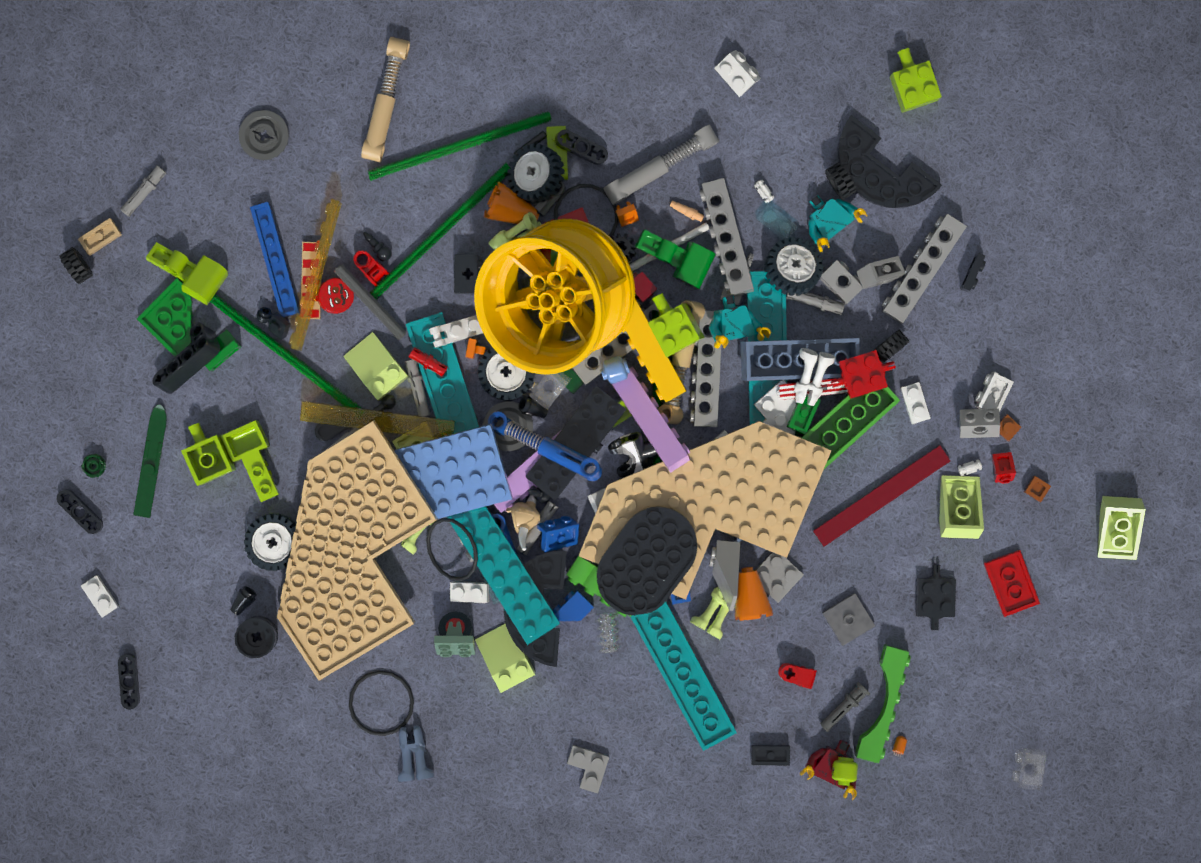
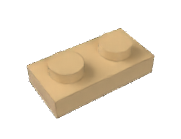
(100, 236)

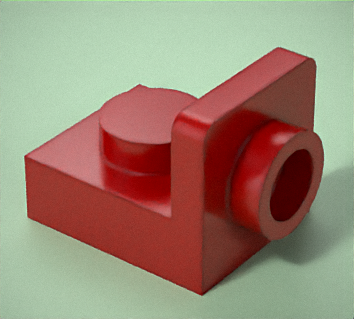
(1003, 467)

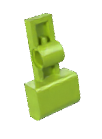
(199, 280)
(247, 444)

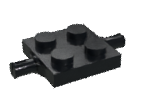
(935, 597)

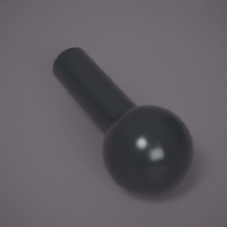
(387, 402)

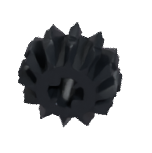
(628, 247)

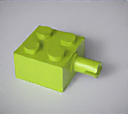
(915, 83)
(674, 327)
(207, 457)

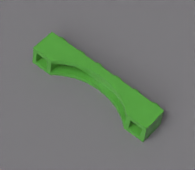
(872, 741)

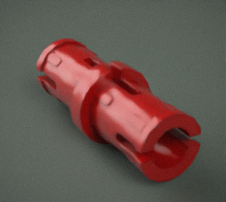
(428, 361)

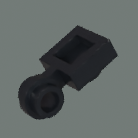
(277, 323)

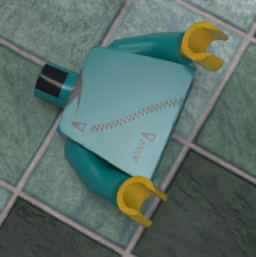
(831, 219)
(734, 323)

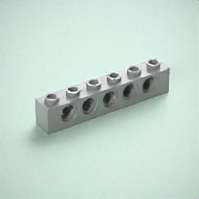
(718, 189)
(954, 230)
(587, 373)
(709, 418)

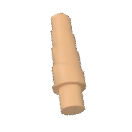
(687, 211)

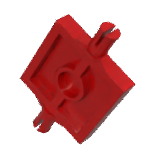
(863, 374)

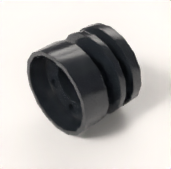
(245, 639)

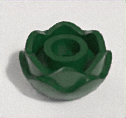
(87, 465)

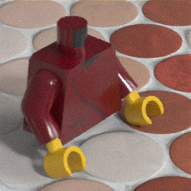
(821, 764)

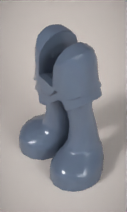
(418, 746)

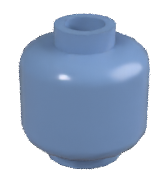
(615, 369)

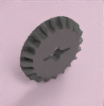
(252, 142)
(512, 412)

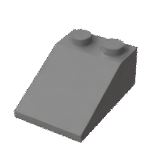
(726, 569)

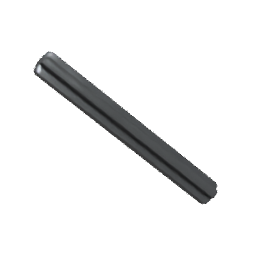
(370, 302)

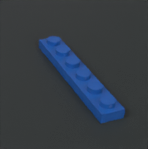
(275, 259)

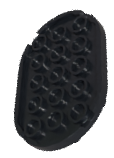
(647, 560)

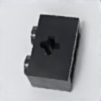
(462, 263)

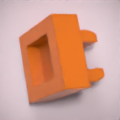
(627, 214)
(473, 349)

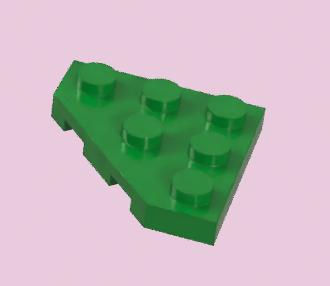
(170, 318)

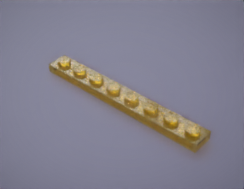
(317, 266)
(386, 421)

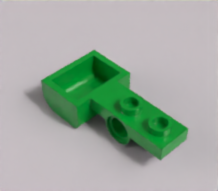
(690, 263)

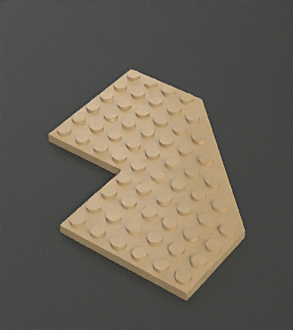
(741, 484)
(350, 511)

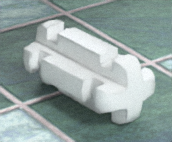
(764, 191)
(970, 467)

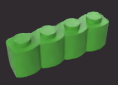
(585, 573)

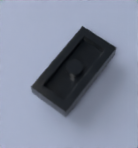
(970, 279)
(770, 755)

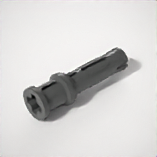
(851, 700)

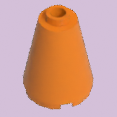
(507, 206)
(751, 596)

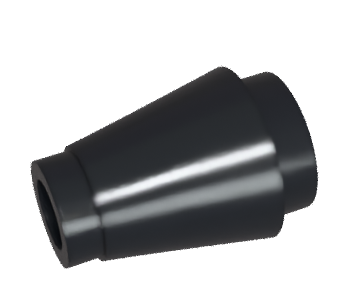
(530, 407)
(243, 600)

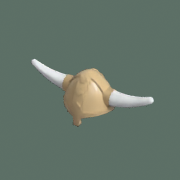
(524, 517)

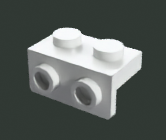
(737, 72)
(994, 392)

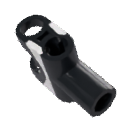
(637, 450)

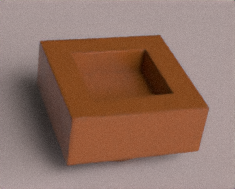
(1008, 427)
(1037, 489)

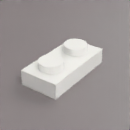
(915, 403)
(469, 592)
(99, 596)

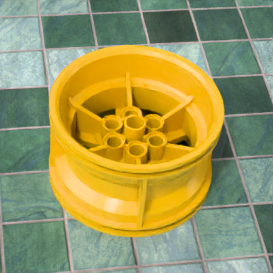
(604, 279)

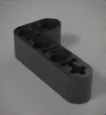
(189, 360)

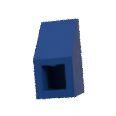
(574, 608)

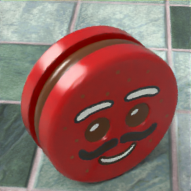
(335, 296)

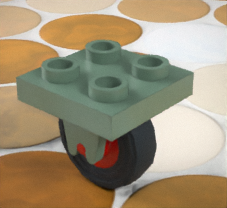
(455, 636)

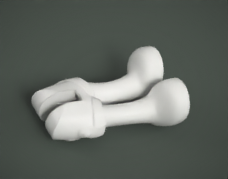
(810, 358)

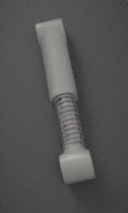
(658, 166)

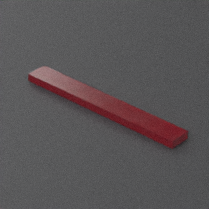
(881, 496)

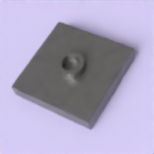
(848, 619)

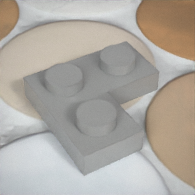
(594, 766)

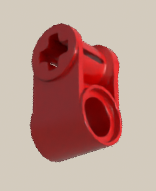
(370, 268)
(800, 675)

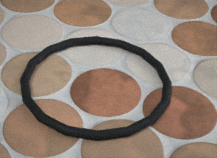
(585, 186)
(471, 540)
(373, 674)

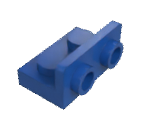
(558, 533)

